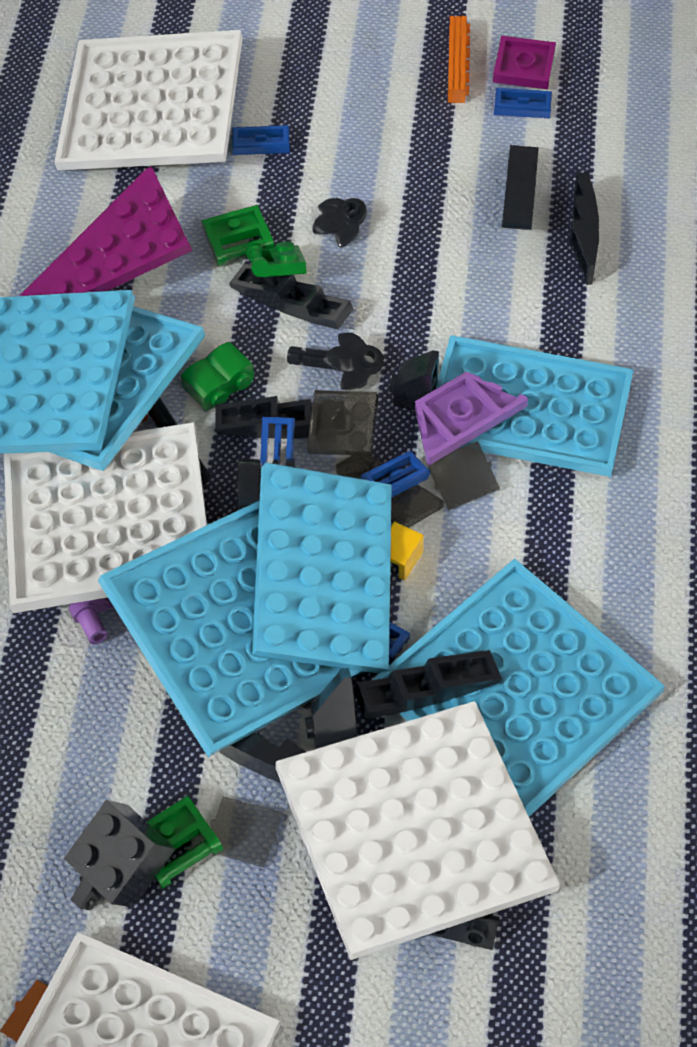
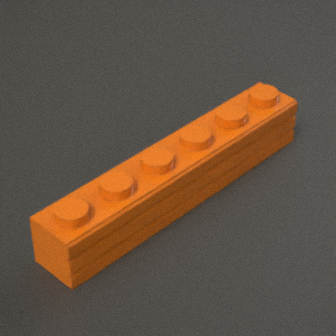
(457, 59)

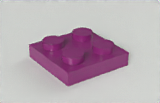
(524, 62)

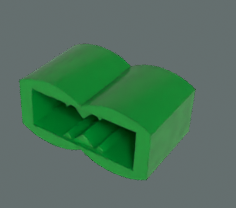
(217, 376)

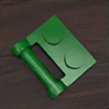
(233, 228)
(284, 258)
(179, 825)

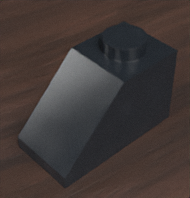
(415, 379)
(333, 712)

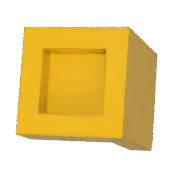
(405, 548)

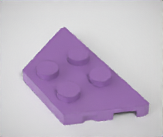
(461, 413)

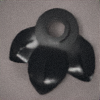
(338, 219)
(351, 361)

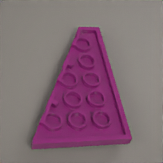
(119, 245)

